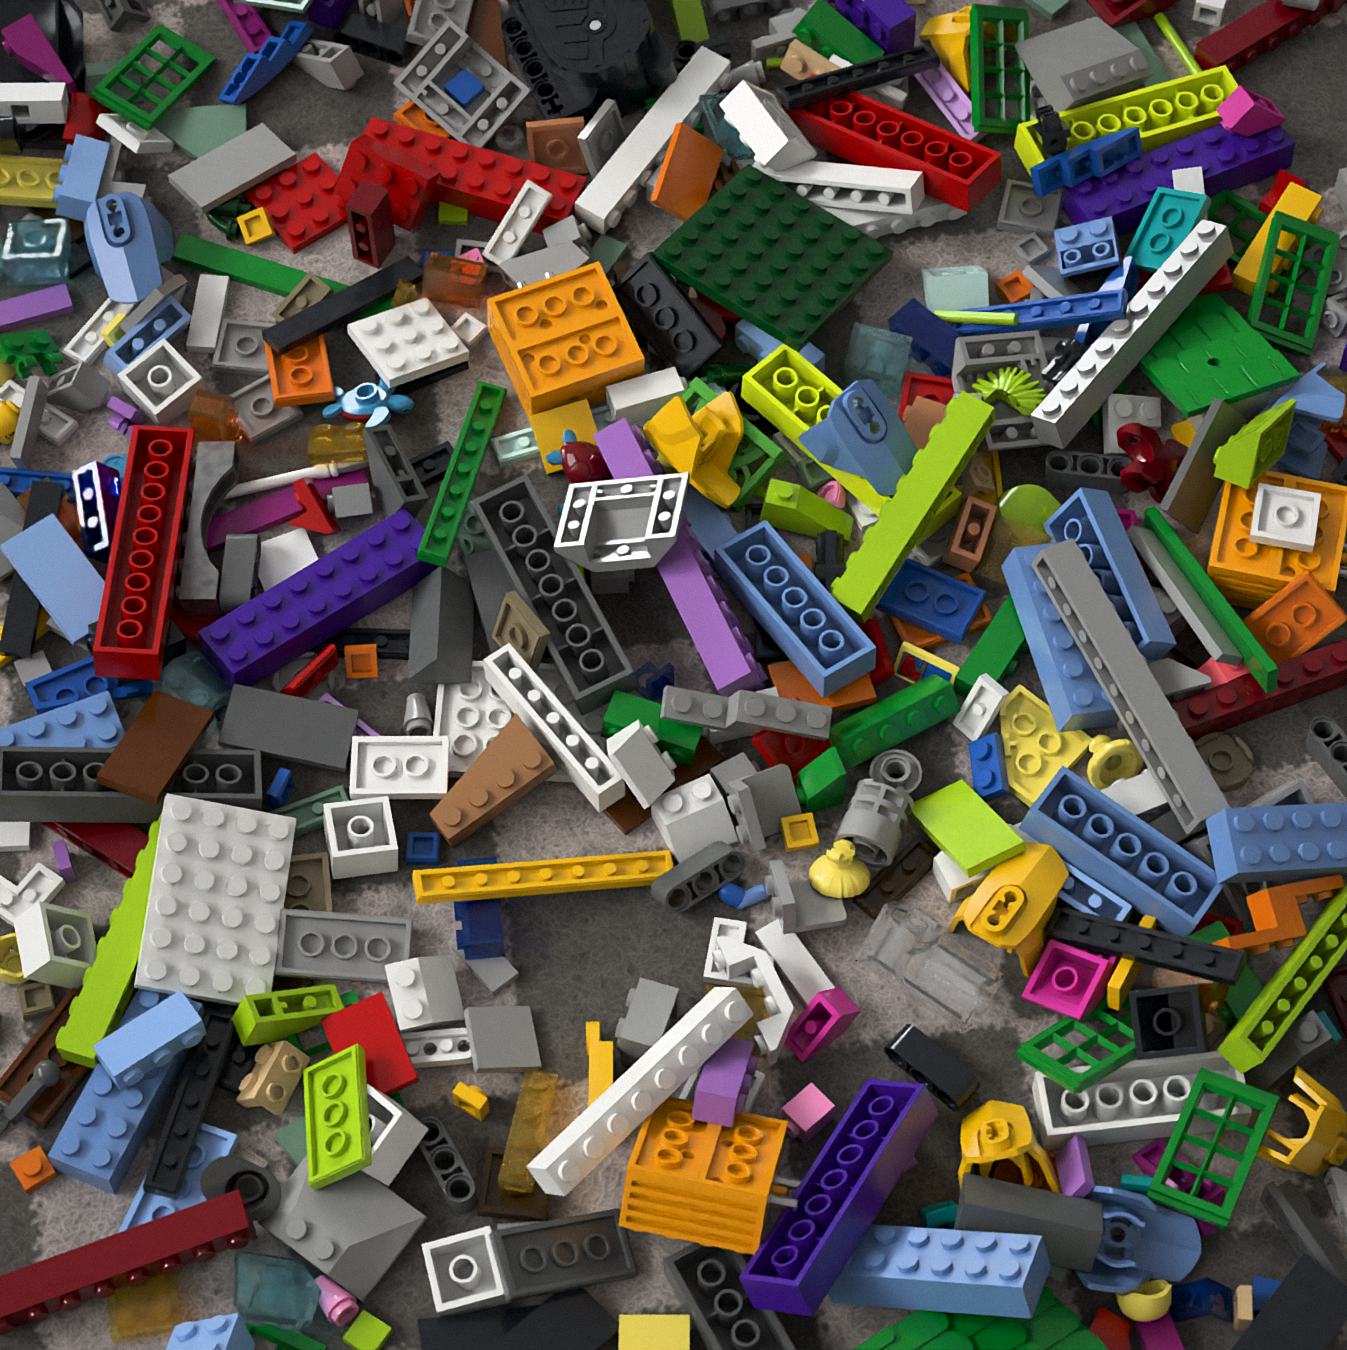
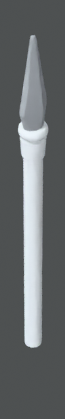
(318, 471)

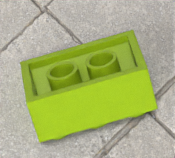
(1255, 446)

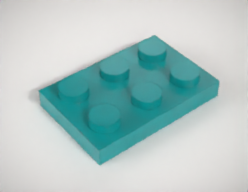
(1165, 226)

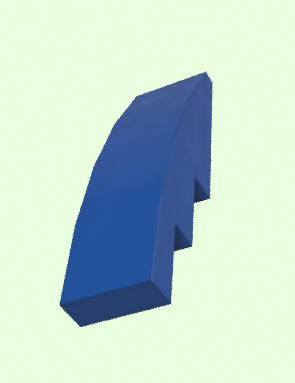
(260, 68)
(1086, 160)
(1124, 276)

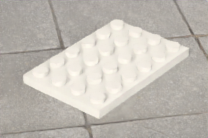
(476, 714)
(215, 901)

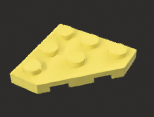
(1034, 746)

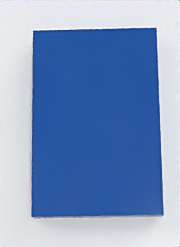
(932, 601)

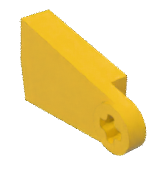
(600, 1061)

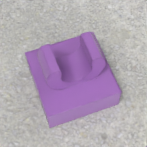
(124, 415)

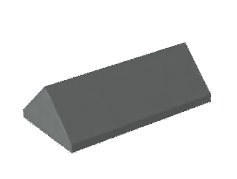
(441, 629)
(1067, 1223)

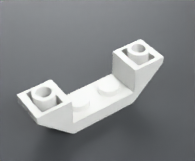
(740, 958)

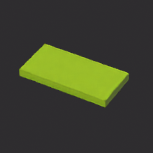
(966, 828)
(337, 1117)

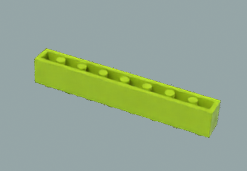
(913, 505)
(112, 977)
(1289, 988)

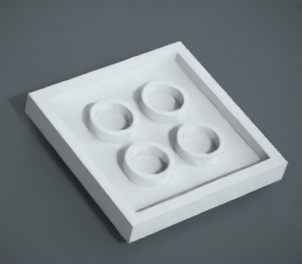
(408, 342)

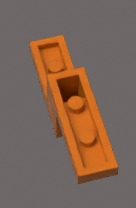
(1278, 914)

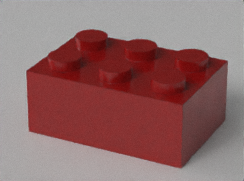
(406, 178)

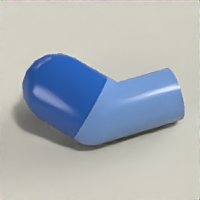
(741, 898)

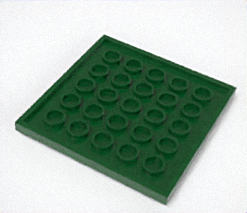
(772, 257)

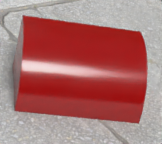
(83, 117)

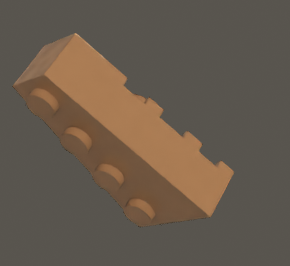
(495, 781)

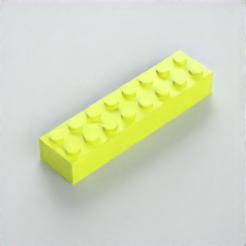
(1159, 111)
(799, 396)

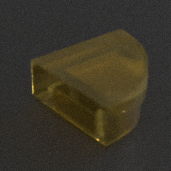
(404, 293)

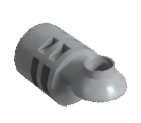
(881, 807)

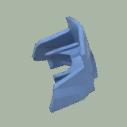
(133, 261)
(1314, 405)
(863, 438)
(1152, 1243)

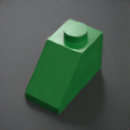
(822, 782)

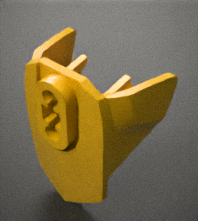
(951, 42)
(701, 443)
(1030, 890)
(1001, 1132)
(1326, 1135)

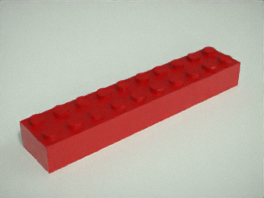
(144, 554)

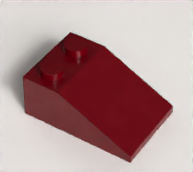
(1123, 12)

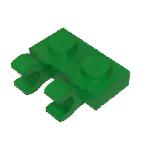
(26, 349)

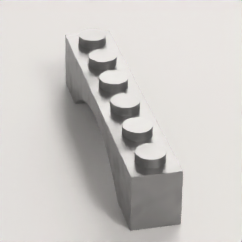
(215, 476)

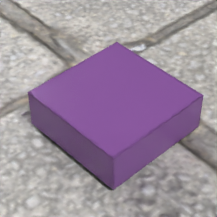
(64, 861)

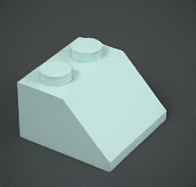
(955, 288)

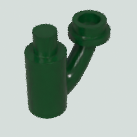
(232, 208)
(723, 373)

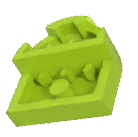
(1027, 505)

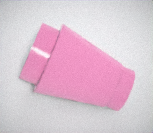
(336, 1302)

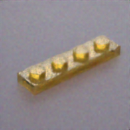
(528, 1129)

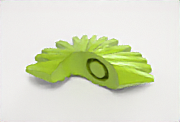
(1012, 389)

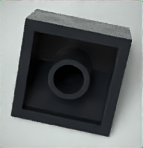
(1169, 1021)

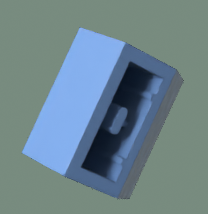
(1087, 247)

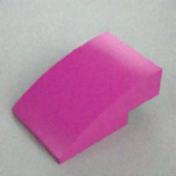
(1070, 979)

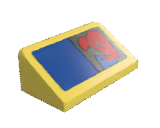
(916, 664)

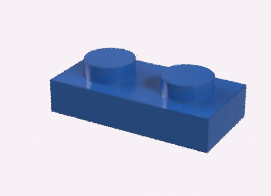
(989, 767)

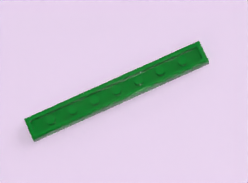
(251, 269)
(461, 474)
(1253, 654)

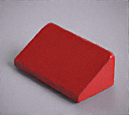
(312, 673)

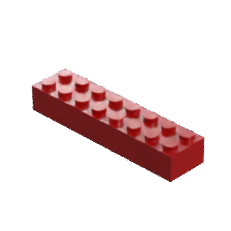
(885, 137)
(480, 177)

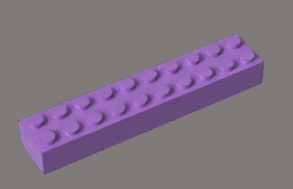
(689, 575)

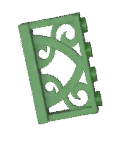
(758, 447)

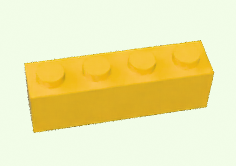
(1295, 202)

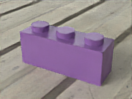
(725, 1083)

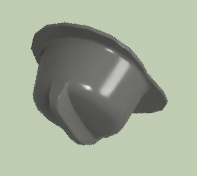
(254, 1182)

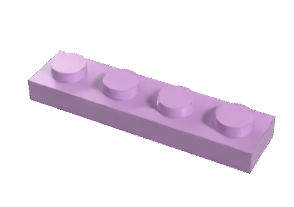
(950, 100)

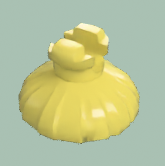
(1112, 761)
(840, 872)

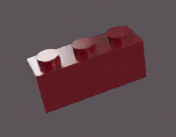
(370, 224)

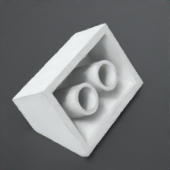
(766, 128)

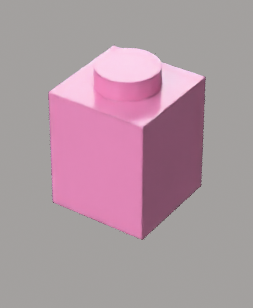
(807, 1113)

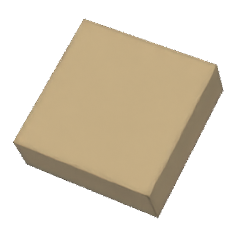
(1242, 1307)

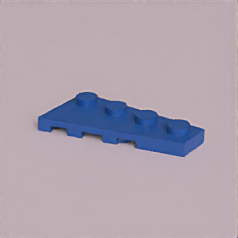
(77, 683)

